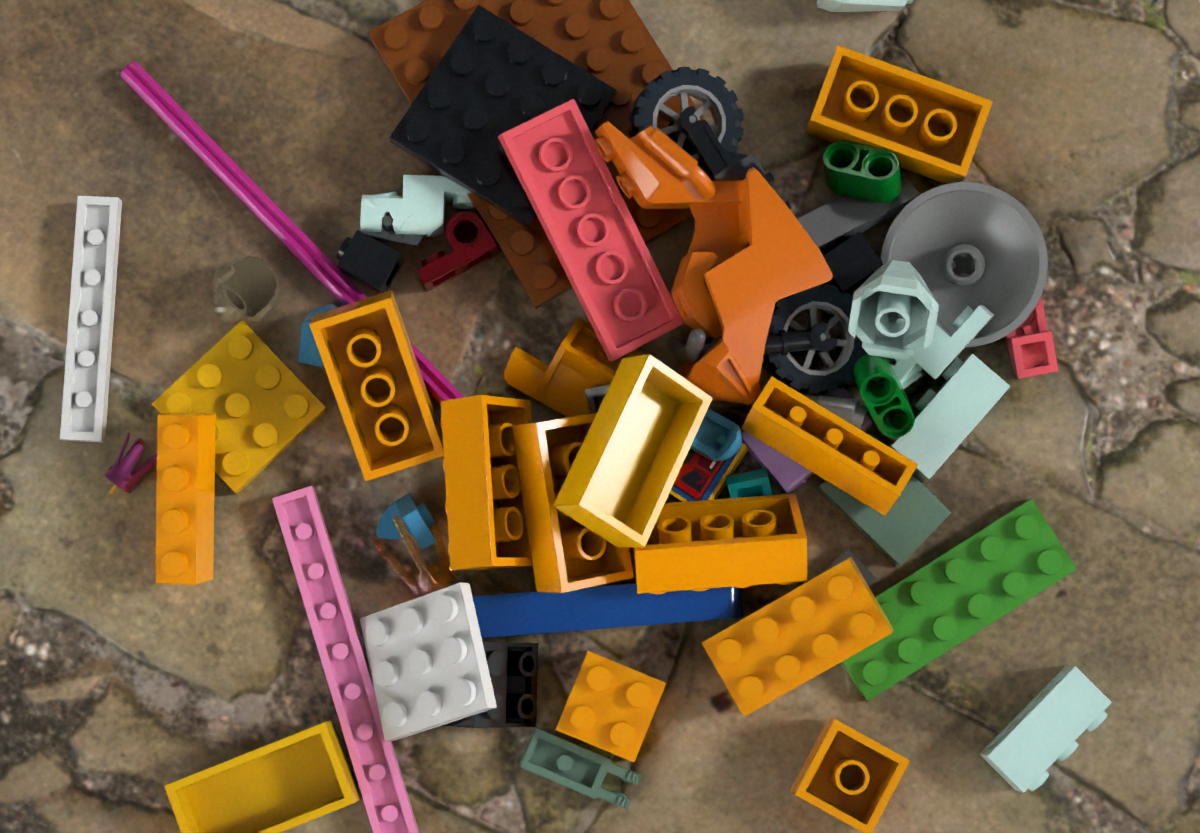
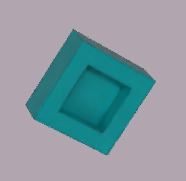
(749, 484)

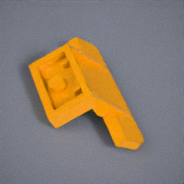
(575, 367)

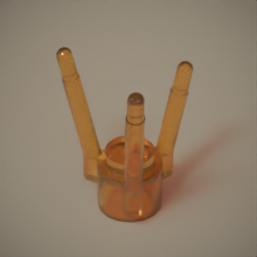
(428, 579)

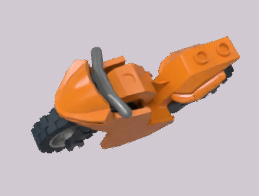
(748, 252)

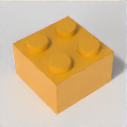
(611, 706)
(849, 776)

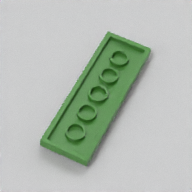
(960, 596)

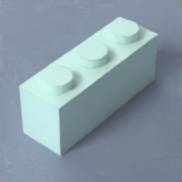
(949, 414)
(1047, 729)

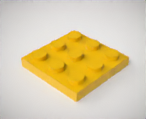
(255, 402)

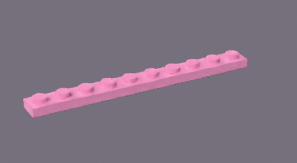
(344, 662)

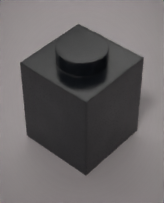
(369, 261)
(852, 263)

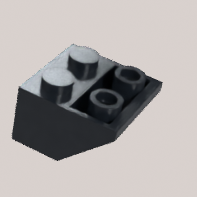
(514, 683)

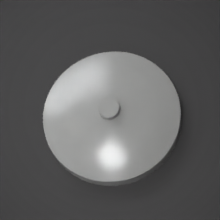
(973, 251)

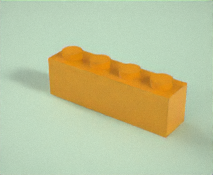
(829, 446)
(185, 498)

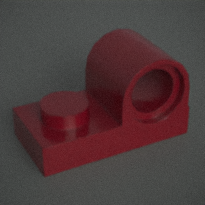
(442, 268)

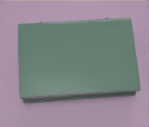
(904, 527)

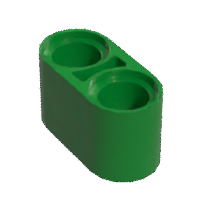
(861, 171)
(884, 396)

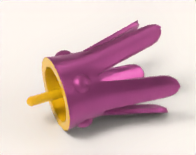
(121, 472)

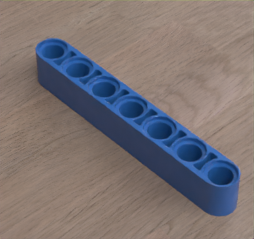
(600, 609)

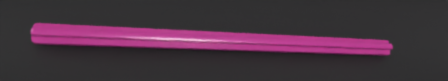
(265, 209)

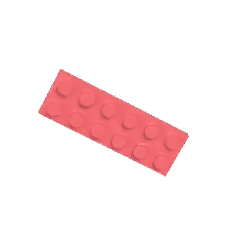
(591, 229)

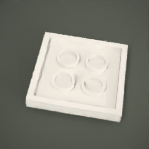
(427, 662)

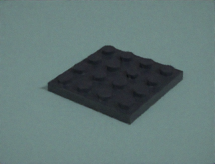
(482, 89)

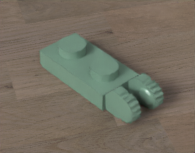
(574, 766)

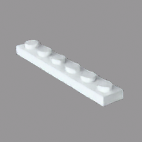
(91, 319)

